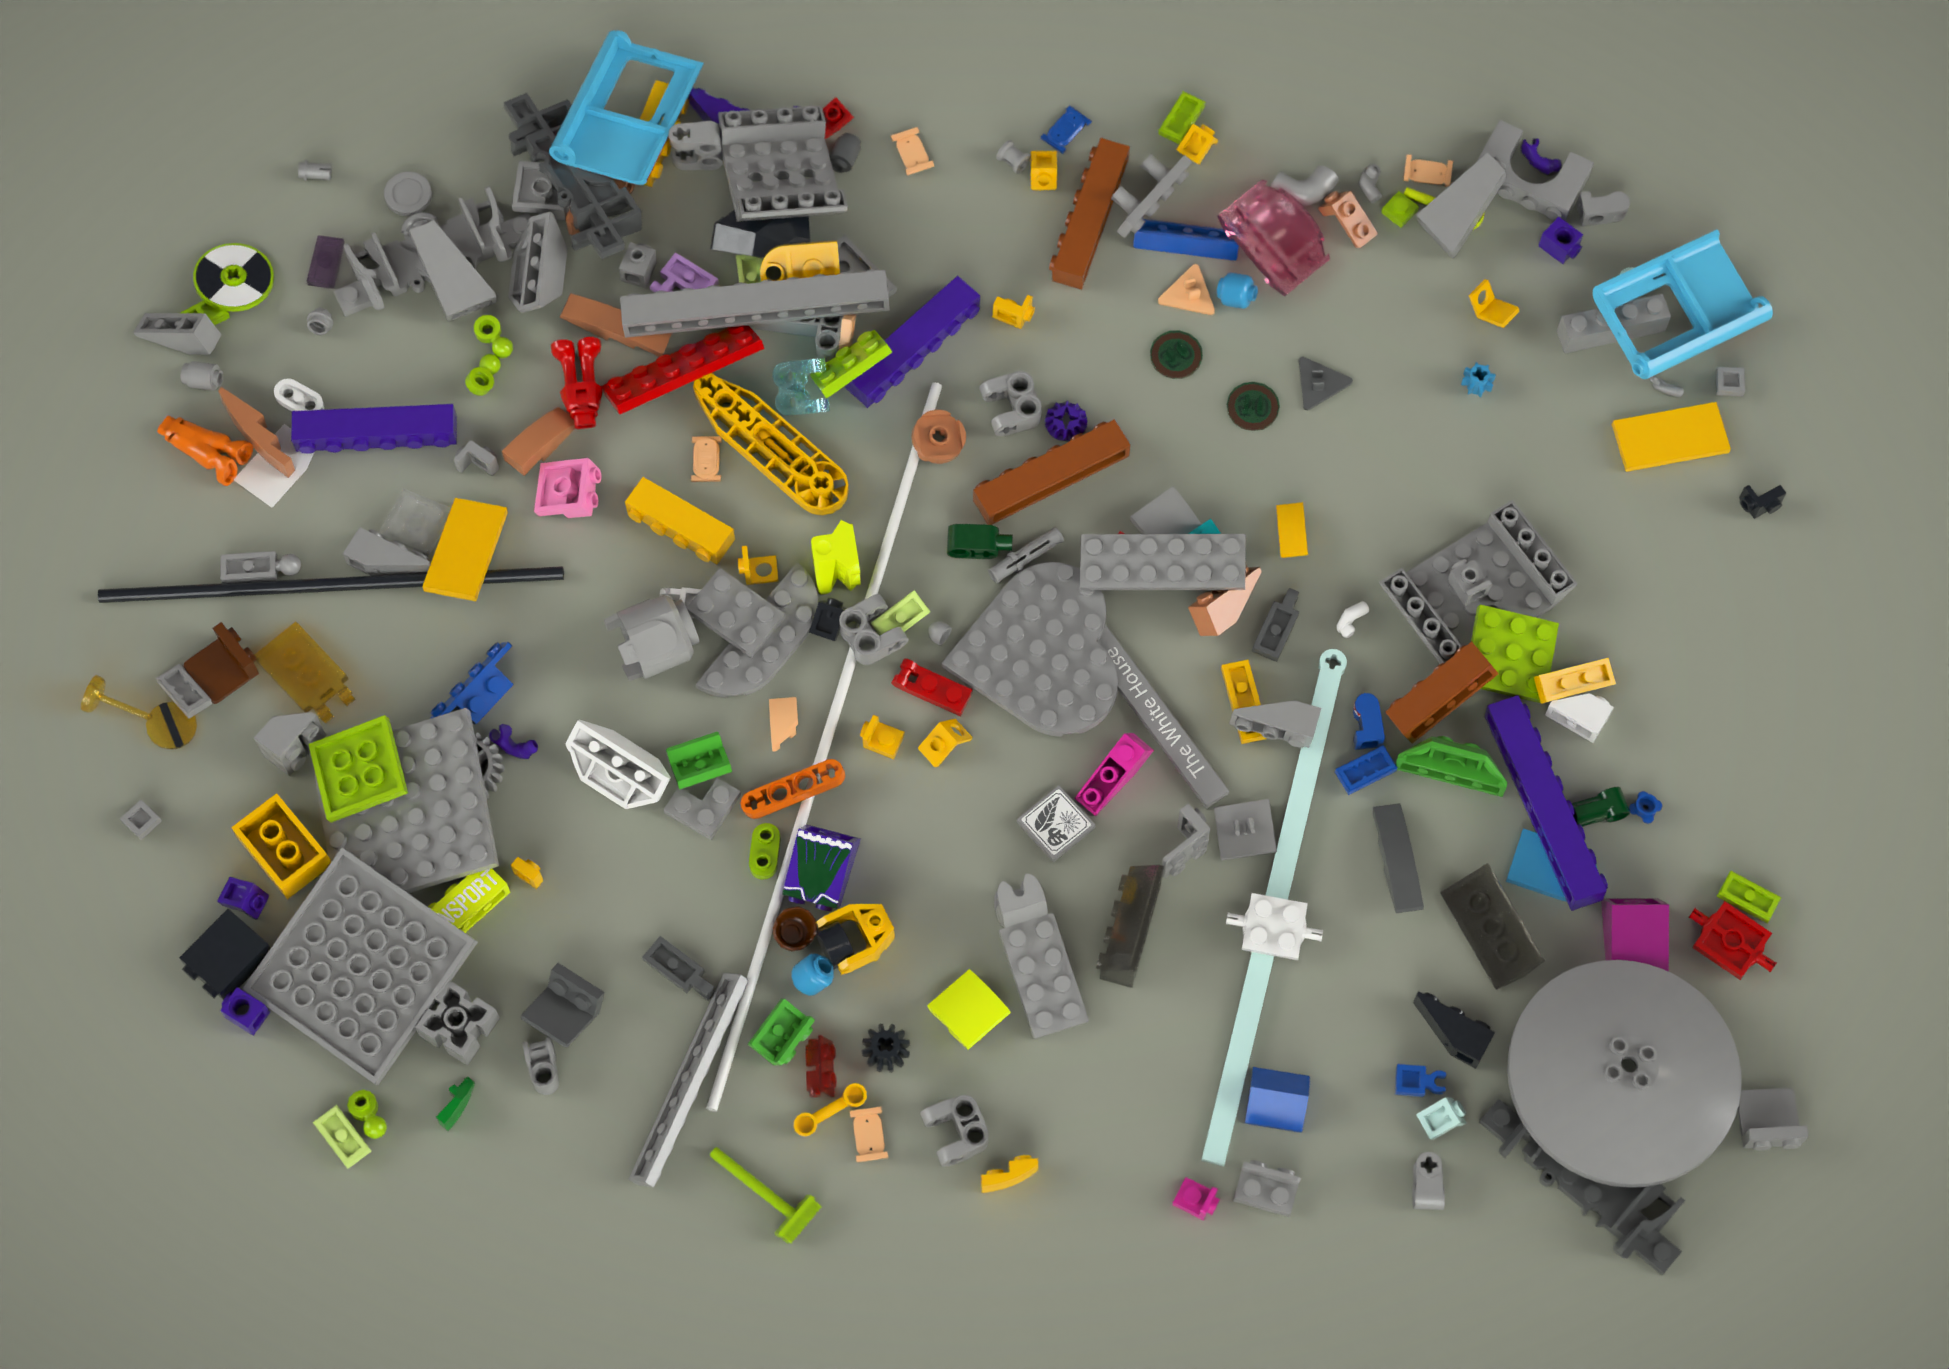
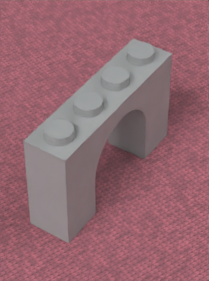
(1549, 198)

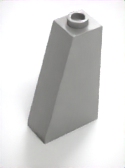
(1461, 205)
(452, 276)

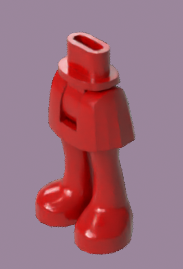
(584, 397)

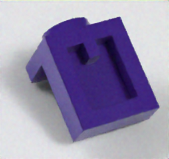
(243, 897)

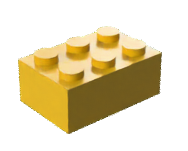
(282, 846)

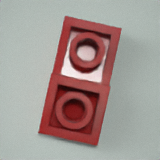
(835, 116)

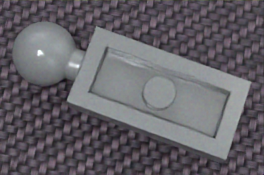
(257, 566)

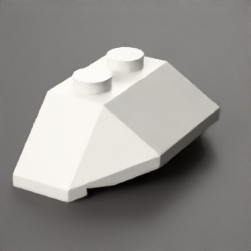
(616, 766)

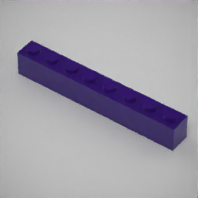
(1545, 803)

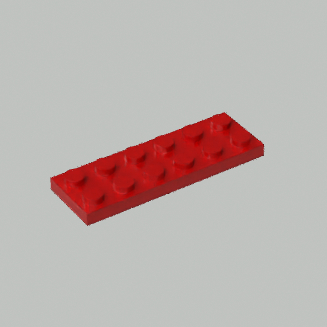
(681, 367)

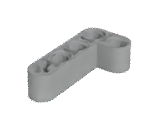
(816, 328)

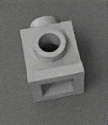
(1468, 589)

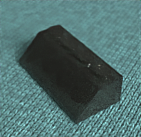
(1131, 924)

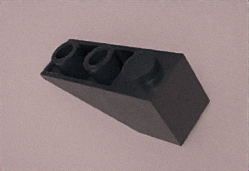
(1458, 1034)

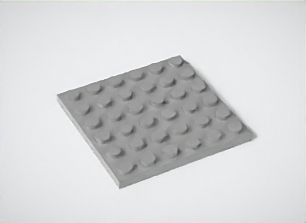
(441, 823)
(359, 965)

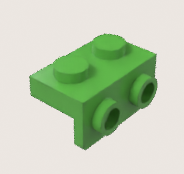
(698, 760)
(781, 1033)

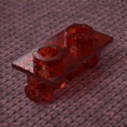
(821, 1054)

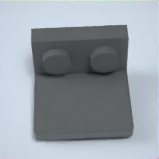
(564, 1006)

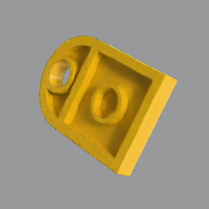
(802, 260)

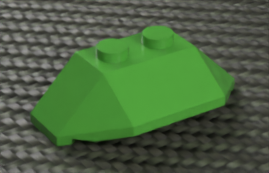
(1454, 764)

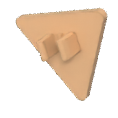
(1189, 293)

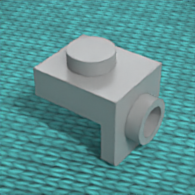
(482, 457)

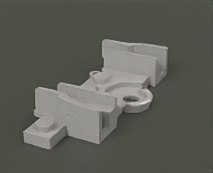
(401, 265)

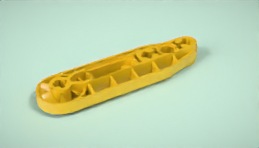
(804, 472)

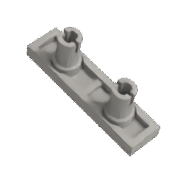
(1138, 209)

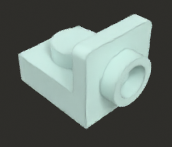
(1442, 1117)

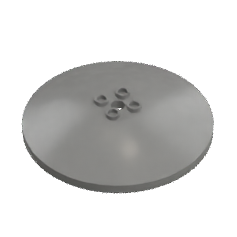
(1614, 1121)

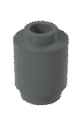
(845, 152)

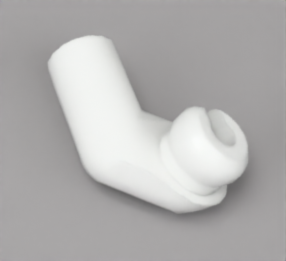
(1345, 625)

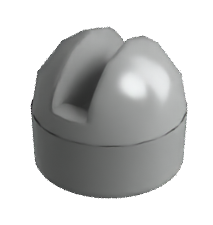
(939, 632)

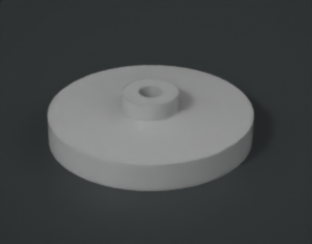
(407, 193)

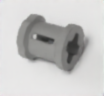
(1013, 157)

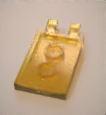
(304, 671)

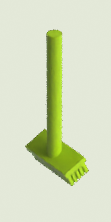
(796, 1217)

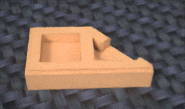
(847, 331)

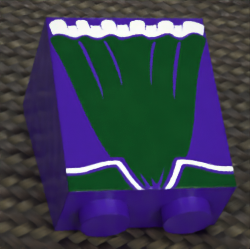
(820, 867)

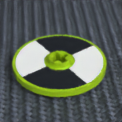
(233, 259)

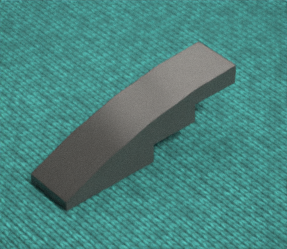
(1398, 858)

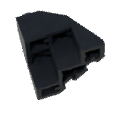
(758, 236)

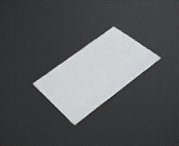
(268, 482)

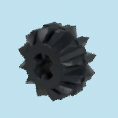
(885, 1038)

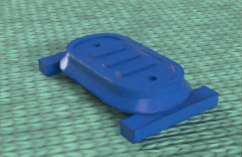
(1065, 129)

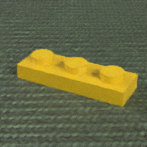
(1574, 680)
(1241, 692)

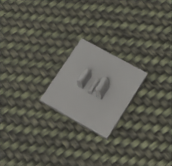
(1245, 829)

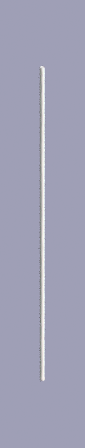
(822, 753)

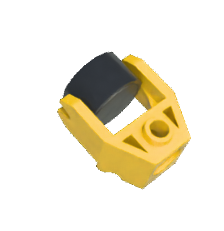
(837, 945)

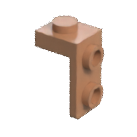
(1350, 216)

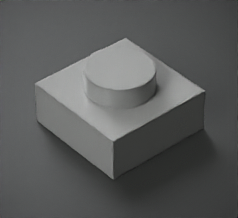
(1730, 381)
(141, 819)

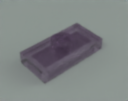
(325, 262)

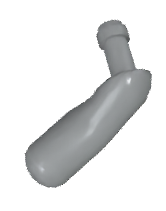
(1665, 388)

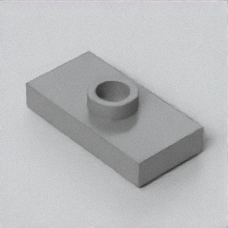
(184, 691)

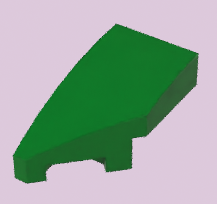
(456, 1106)

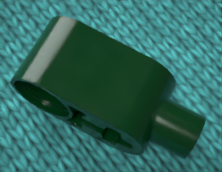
(976, 541)

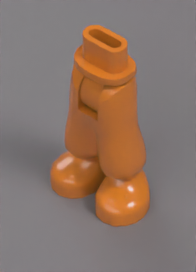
(207, 446)

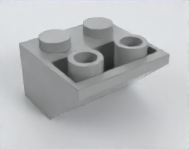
(286, 739)

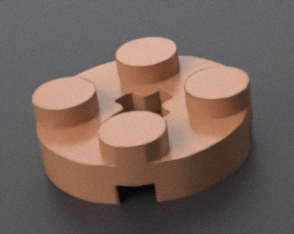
(928, 447)

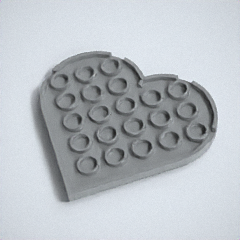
(1041, 652)

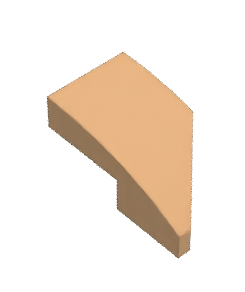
(782, 720)

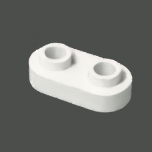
(302, 396)

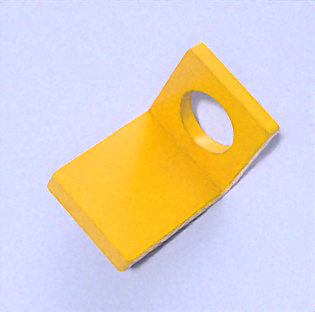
(1492, 309)
(748, 567)
(942, 741)

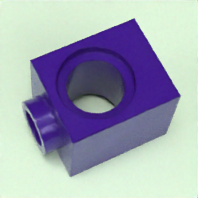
(1561, 231)
(249, 1021)

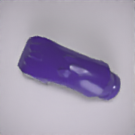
(1542, 164)
(504, 741)

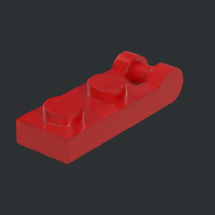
(932, 687)

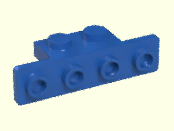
(482, 688)

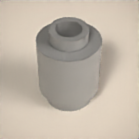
(201, 375)

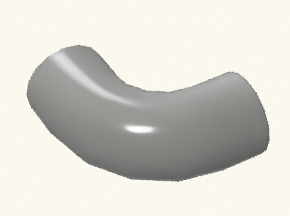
(1308, 190)

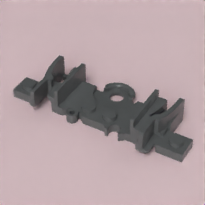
(589, 194)
(1614, 1204)

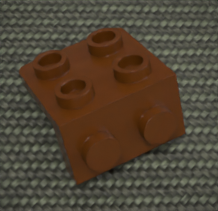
(222, 665)

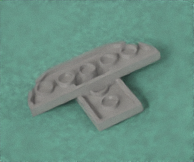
(758, 630)

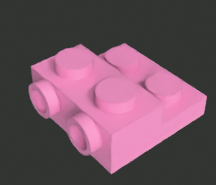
(567, 488)

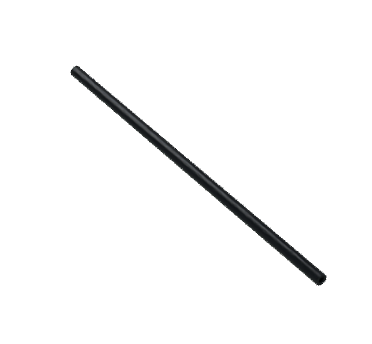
(312, 585)

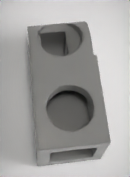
(1602, 209)

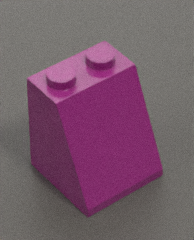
(1636, 930)

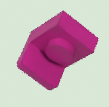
(1196, 1199)

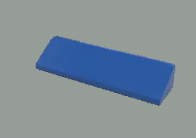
(1185, 240)

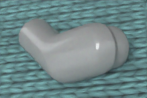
(1368, 182)

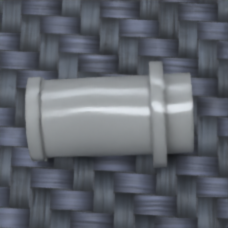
(314, 170)

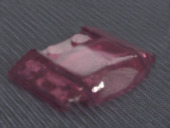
(1275, 235)

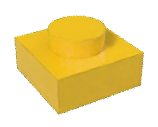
(527, 871)

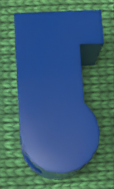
(1368, 714)

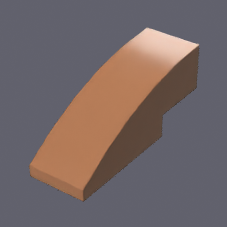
(538, 440)

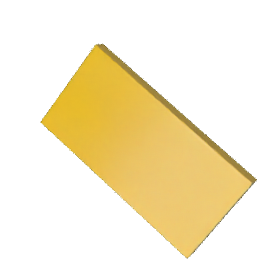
(1671, 436)
(465, 549)

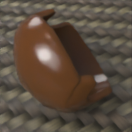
(794, 928)

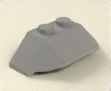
(538, 264)

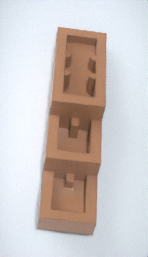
(606, 323)
(253, 428)

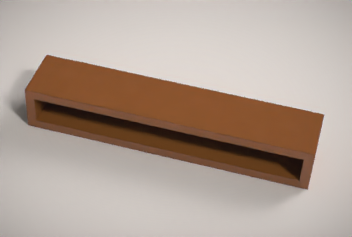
(1090, 213)
(1051, 472)

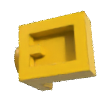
(1197, 143)
(1043, 170)
(1012, 313)
(881, 737)

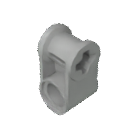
(542, 1060)
(1428, 1187)

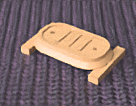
(912, 151)
(1428, 171)
(706, 459)
(868, 1134)

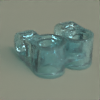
(796, 387)

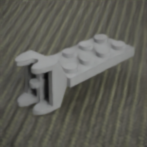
(1038, 959)

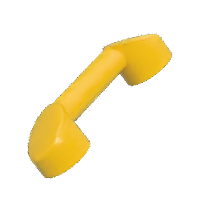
(852, 1096)

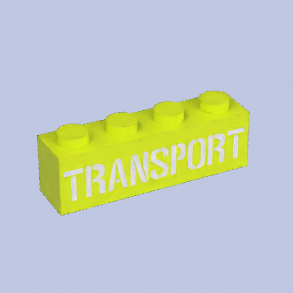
(471, 899)

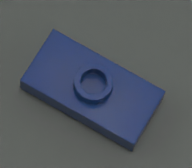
(1366, 769)

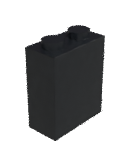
(224, 955)

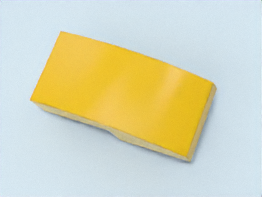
(1292, 530)
(1019, 1170)

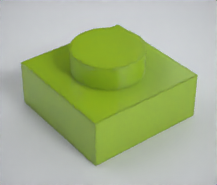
(1400, 209)

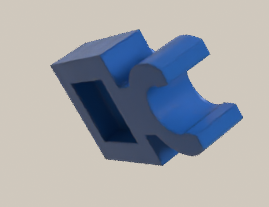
(1413, 1080)

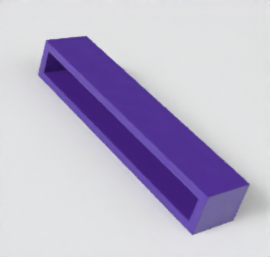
(916, 339)
(374, 428)

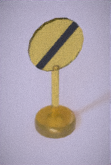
(165, 723)

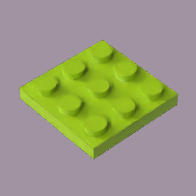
(1516, 648)
(358, 768)

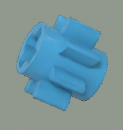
(1478, 379)

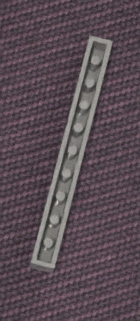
(754, 303)

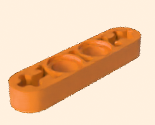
(794, 793)

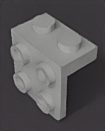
(1193, 827)
(1770, 1119)

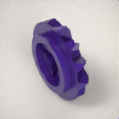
(1056, 427)

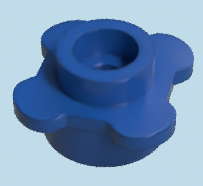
(1649, 800)

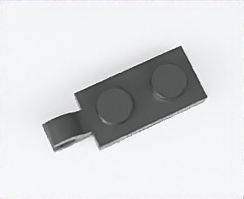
(1277, 627)
(677, 968)

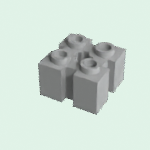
(454, 1006)

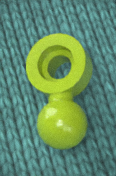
(501, 346)
(480, 379)
(374, 1125)

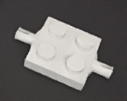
(1274, 926)

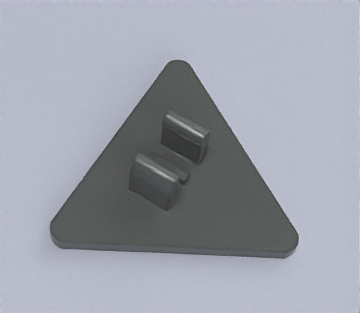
(1319, 382)

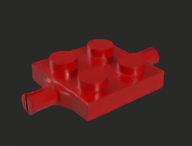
(1732, 940)

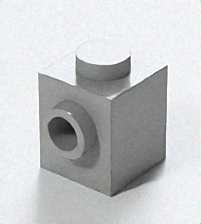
(638, 264)

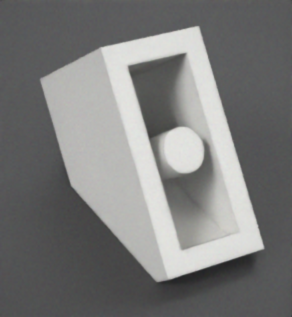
(1581, 714)

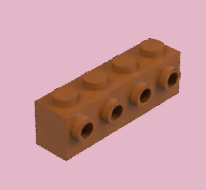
(1441, 692)

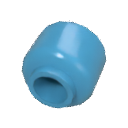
(1237, 290)
(812, 974)

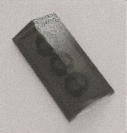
(1492, 927)

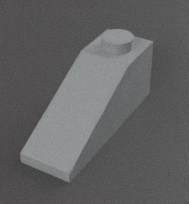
(180, 331)

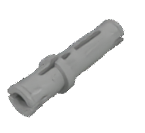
(1050, 539)

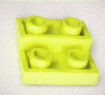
(968, 1009)

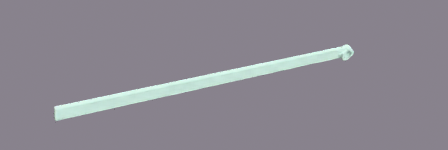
(1279, 887)

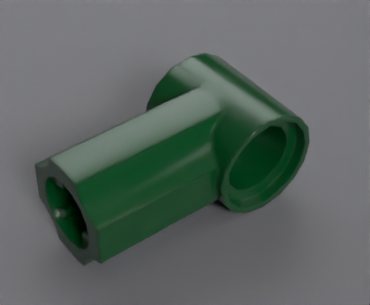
(1607, 806)

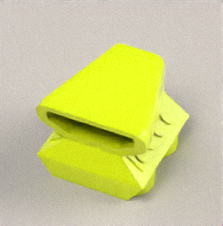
(836, 558)

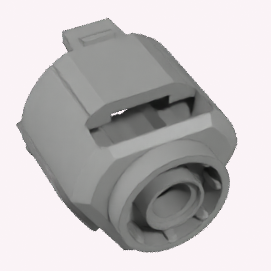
(655, 635)

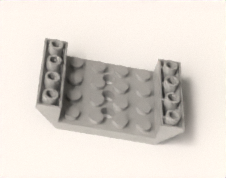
(776, 146)
(1510, 554)

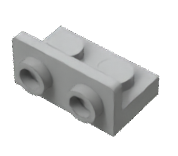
(1267, 1188)

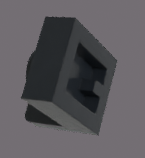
(827, 619)

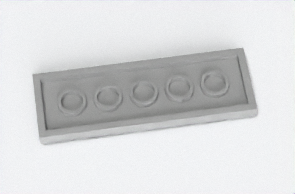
(1163, 562)

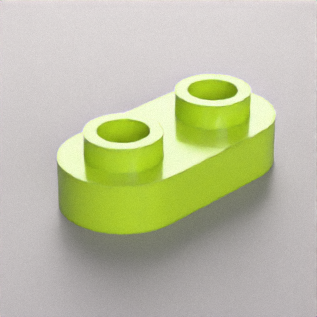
(764, 849)

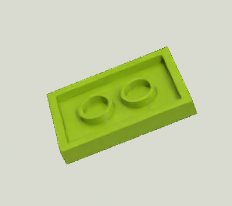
(851, 362)

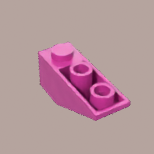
(1114, 772)

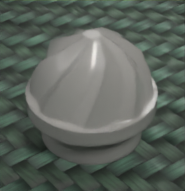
(319, 321)

